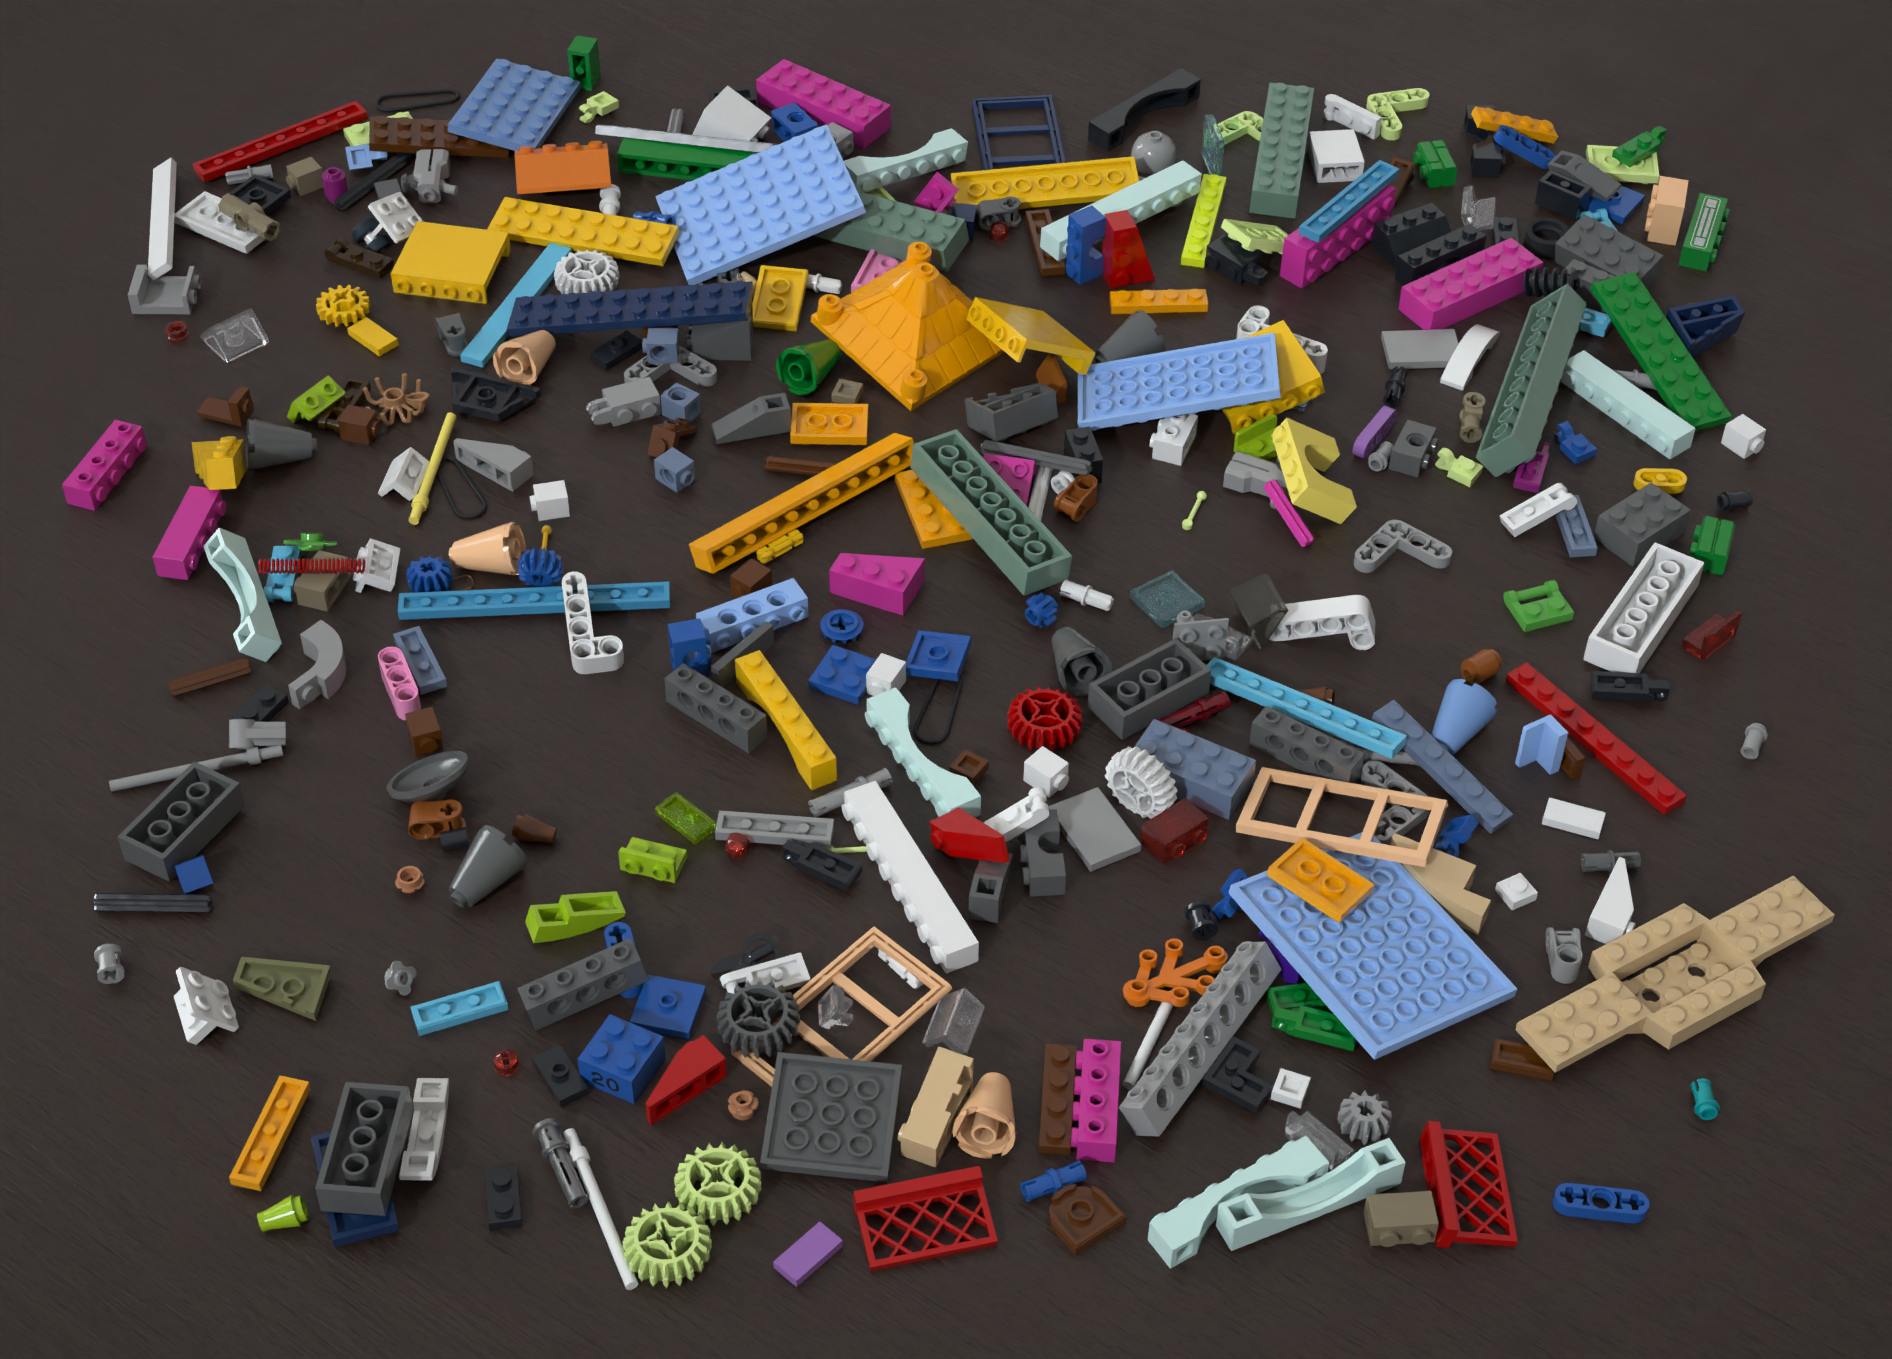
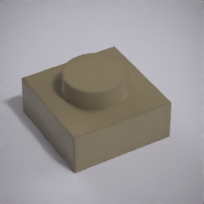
(847, 392)

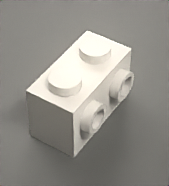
(1174, 438)

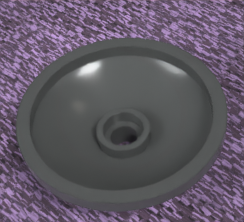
(429, 777)

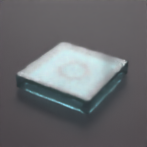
(1212, 145)
(1166, 597)

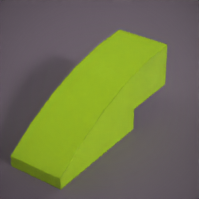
(573, 915)

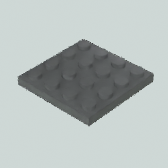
(831, 1117)

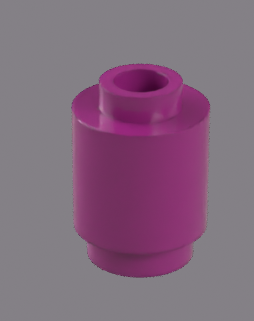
(334, 183)

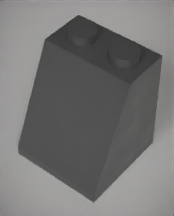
(722, 339)

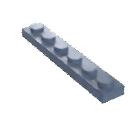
(1444, 768)

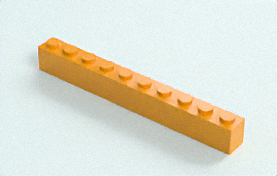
(802, 503)

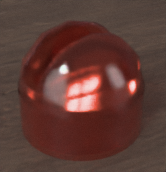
(998, 231)
(737, 845)
(505, 1070)

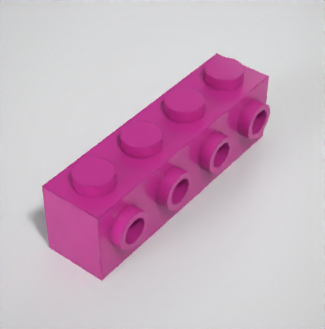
(104, 465)
(189, 532)
(1098, 1100)

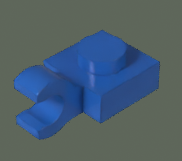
(1576, 447)
(1456, 832)
(1228, 904)

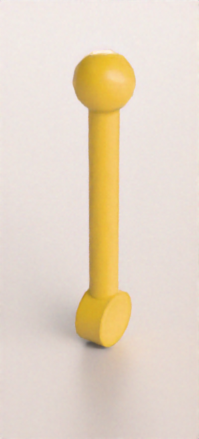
(546, 530)

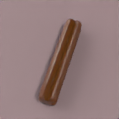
(796, 466)
(209, 676)

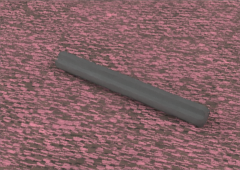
(1041, 458)

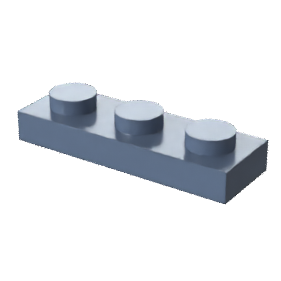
(1576, 531)
(420, 660)

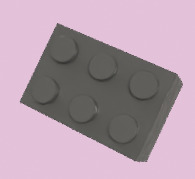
(1639, 522)

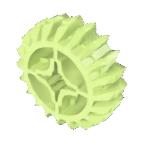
(717, 1172)
(651, 1255)

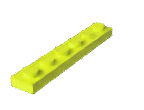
(1203, 220)

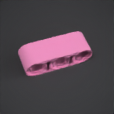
(398, 681)

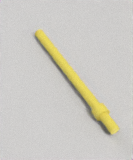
(421, 499)

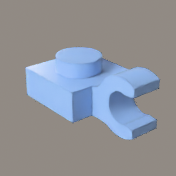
(361, 158)

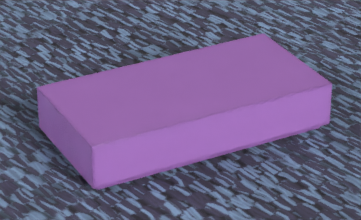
(808, 1254)

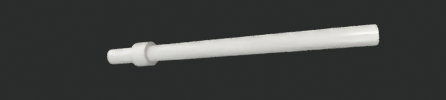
(580, 1160)

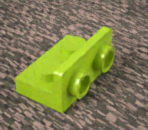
(315, 400)
(1257, 438)
(652, 859)

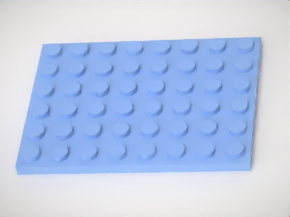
(760, 204)
(1390, 965)

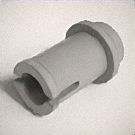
(1379, 459)
(1755, 735)

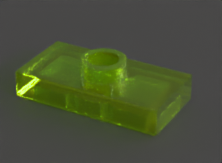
(685, 818)

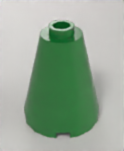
(807, 365)

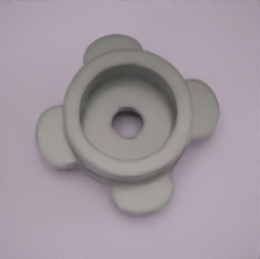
(393, 974)

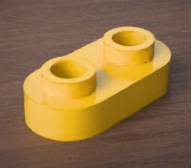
(1669, 480)

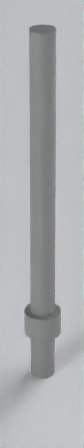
(252, 756)

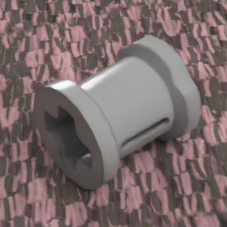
(109, 963)

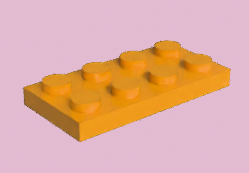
(928, 515)

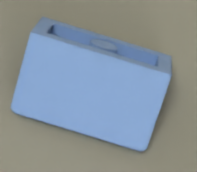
(1542, 742)

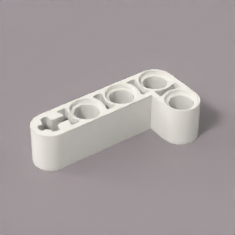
(1258, 319)
(1329, 617)
(580, 622)

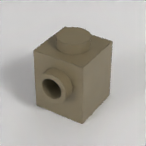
(304, 176)

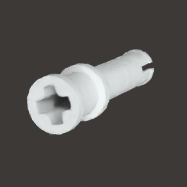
(609, 202)

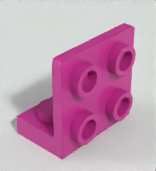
(937, 195)
(1015, 473)

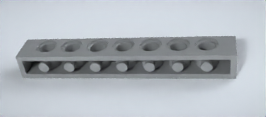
(1200, 1039)

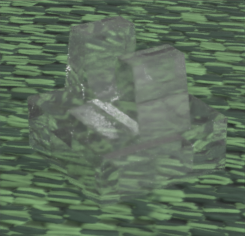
(833, 1007)

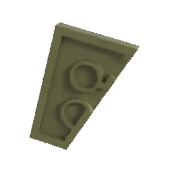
(284, 983)

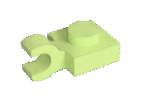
(600, 103)
(1461, 469)

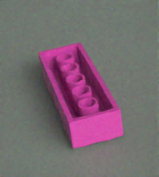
(824, 101)
(1307, 260)
(1468, 286)

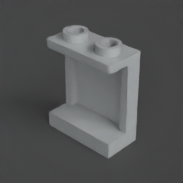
(164, 294)

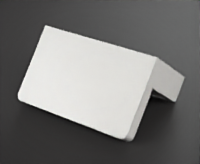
(405, 474)

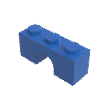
(1083, 230)

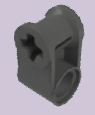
(998, 210)
(452, 333)

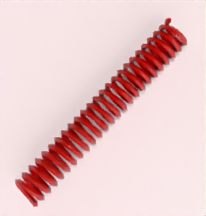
(311, 562)

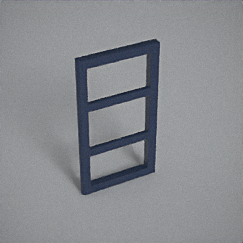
(1045, 101)

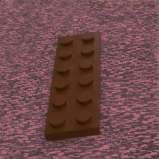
(412, 135)

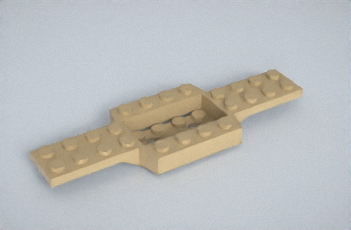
(1725, 949)

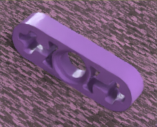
(1374, 432)

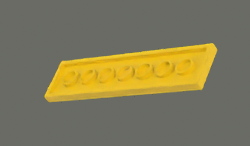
(1048, 183)
(584, 230)

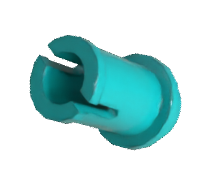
(1705, 1106)

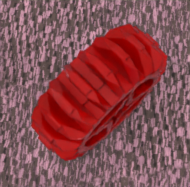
(1045, 726)

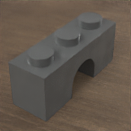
(1043, 871)

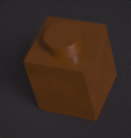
(359, 425)
(750, 578)
(424, 731)

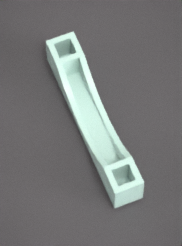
(941, 151)
(233, 561)
(947, 791)
(1262, 1215)
(1180, 1231)

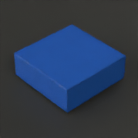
(193, 874)

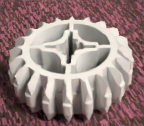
(586, 273)
(1140, 782)

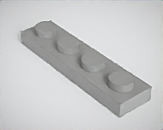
(775, 828)

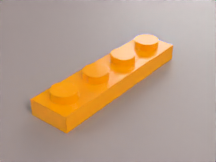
(1532, 128)
(1158, 301)
(270, 1133)

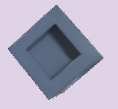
(661, 345)
(680, 403)
(674, 469)

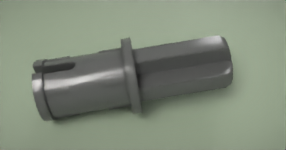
(1607, 861)

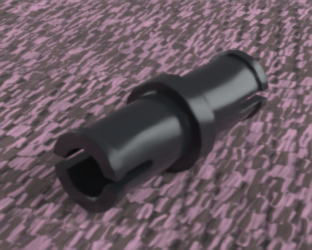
(1395, 386)

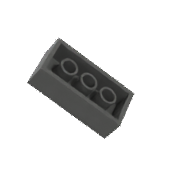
(1608, 251)
(1149, 688)
(181, 821)
(364, 1149)

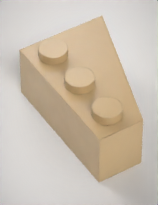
(936, 1107)

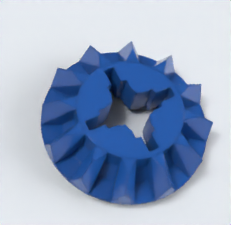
(852, 623)

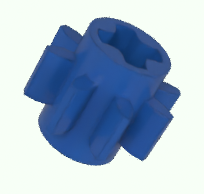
(1041, 610)

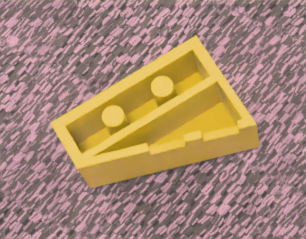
(220, 462)

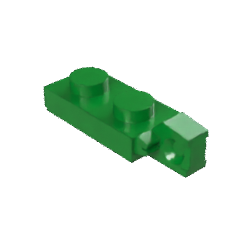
(1640, 147)
(1313, 1026)

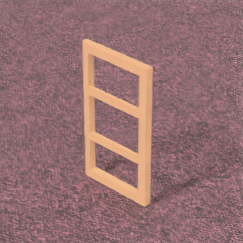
(1364, 846)
(834, 974)

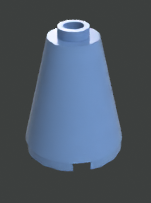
(1462, 714)

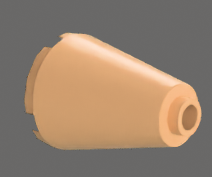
(524, 357)
(490, 550)
(987, 1118)

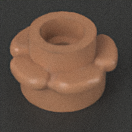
(409, 879)
(742, 1111)

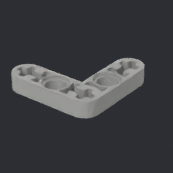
(701, 372)
(1400, 535)
(1383, 774)

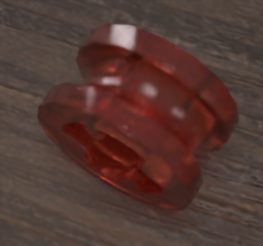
(176, 331)

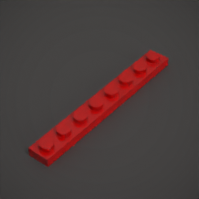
(280, 141)
(1596, 739)

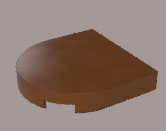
(1083, 1216)

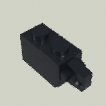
(1234, 261)

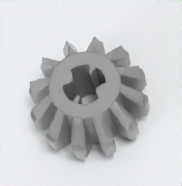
(1364, 1117)

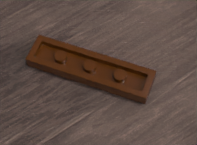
(1047, 264)
(1057, 1099)

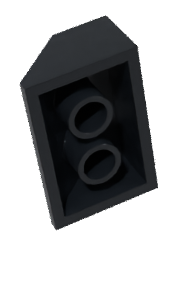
(1408, 231)

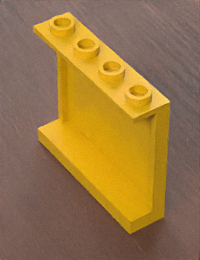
(449, 262)
(1020, 328)
(1297, 377)

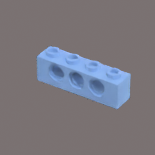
(738, 618)

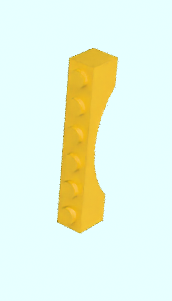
(809, 750)

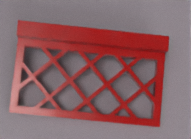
(1441, 1182)
(915, 1193)

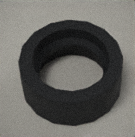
(1543, 227)

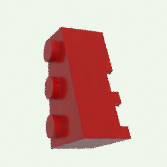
(1124, 252)

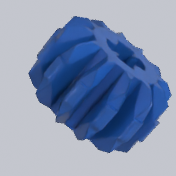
(540, 567)
(429, 575)

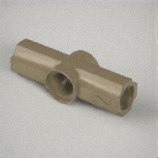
(249, 217)

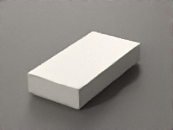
(1573, 818)

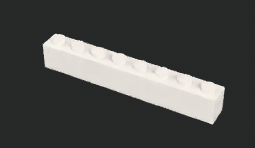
(910, 877)

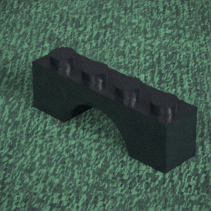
(1487, 155)
(1429, 256)

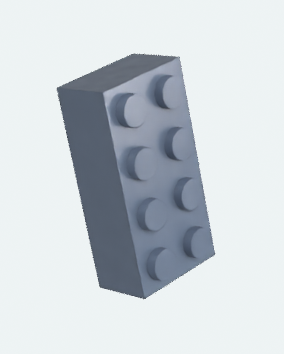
(1203, 771)

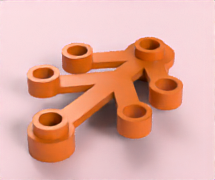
(1142, 990)

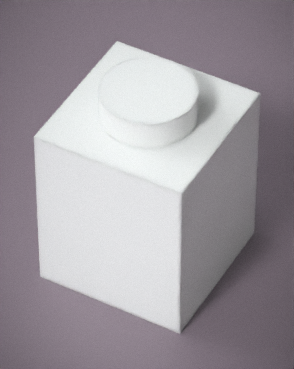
(1743, 436)
(550, 500)
(885, 675)
(1046, 771)

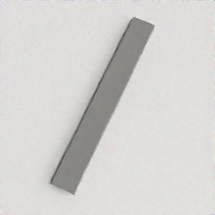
(682, 138)

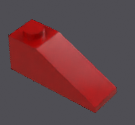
(967, 837)
(688, 1075)

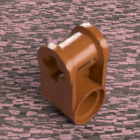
(1077, 497)
(432, 817)

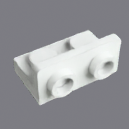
(379, 567)

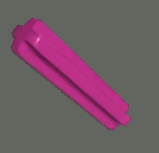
(1289, 513)

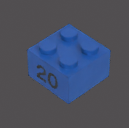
(621, 1058)

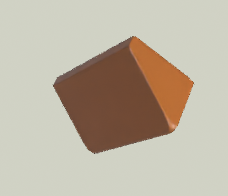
(1052, 376)

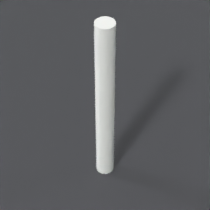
(1147, 1045)

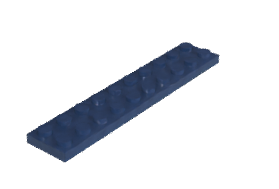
(631, 308)

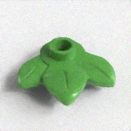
(310, 542)

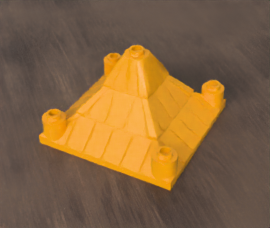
(908, 329)

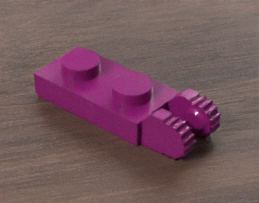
(1530, 474)

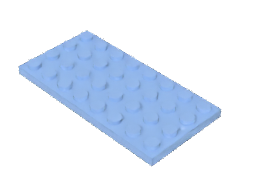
(1179, 382)

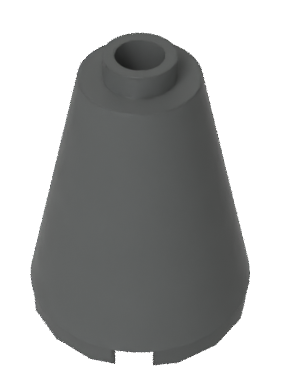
(1131, 339)
(276, 444)
(1078, 661)
(485, 867)

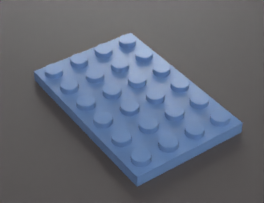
(514, 106)

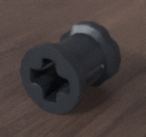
(1201, 920)

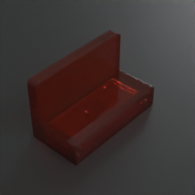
(1712, 634)

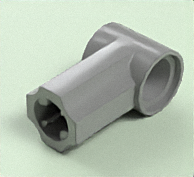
(248, 734)

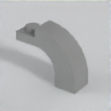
(327, 675)

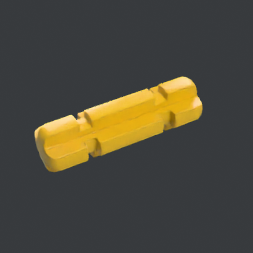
(779, 546)

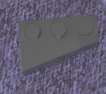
(1013, 412)

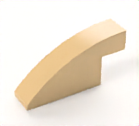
(1448, 883)

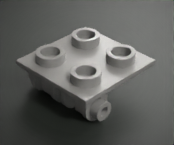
(1203, 638)

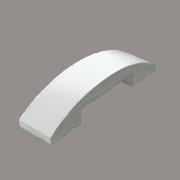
(1467, 355)
(427, 1129)

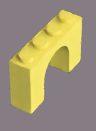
(1301, 451)

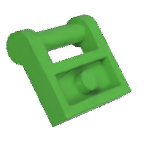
(1540, 612)

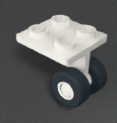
(395, 218)

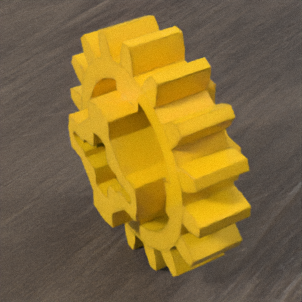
(343, 305)

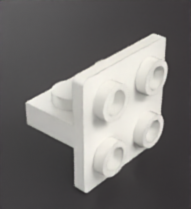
(203, 1005)

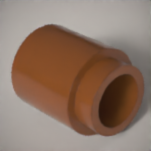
(1481, 666)

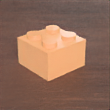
(1666, 210)

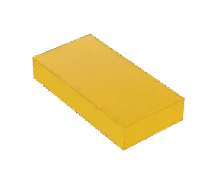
(372, 336)

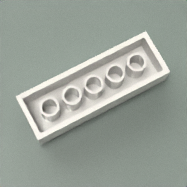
(1643, 610)

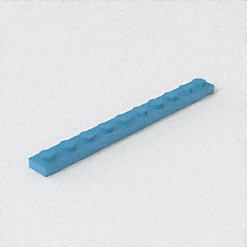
(529, 600)

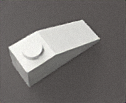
(1614, 907)

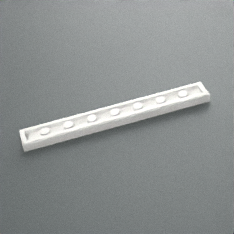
(162, 219)

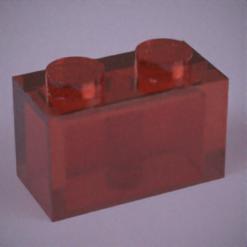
(1174, 831)

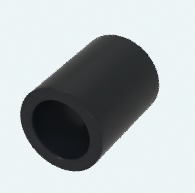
(454, 839)

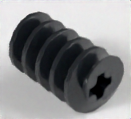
(1546, 283)

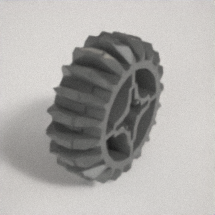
(754, 1028)

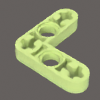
(1386, 105)
(1243, 123)

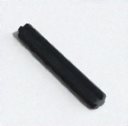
(152, 902)

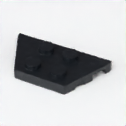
(488, 395)

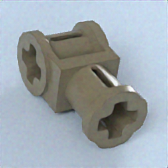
(1471, 417)

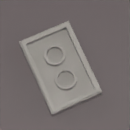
(1419, 348)
(1095, 829)

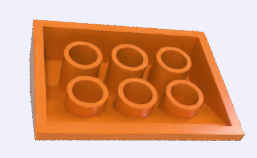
(562, 167)

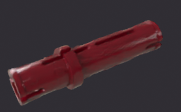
(1199, 710)

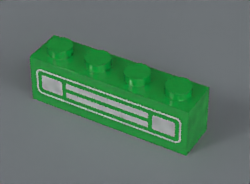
(1704, 232)

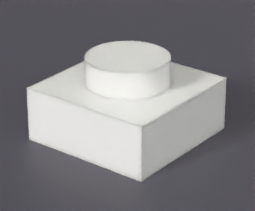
(1516, 891)
(1290, 1088)

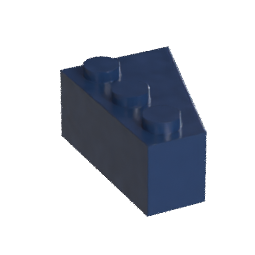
(1706, 322)

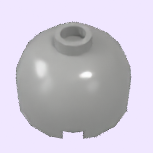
(1153, 152)

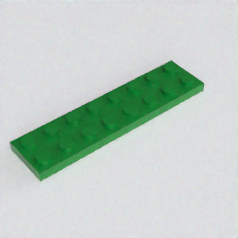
(1660, 351)

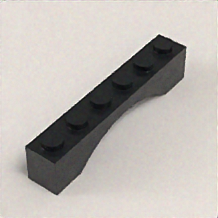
(1172, 91)

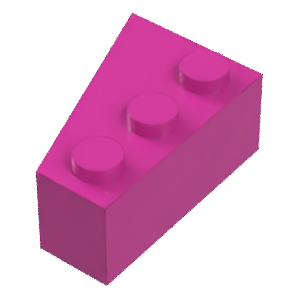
(878, 580)

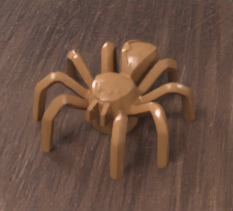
(395, 400)

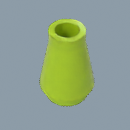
(285, 1214)

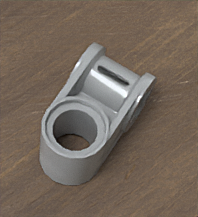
(1564, 954)

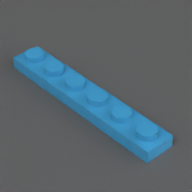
(1348, 201)

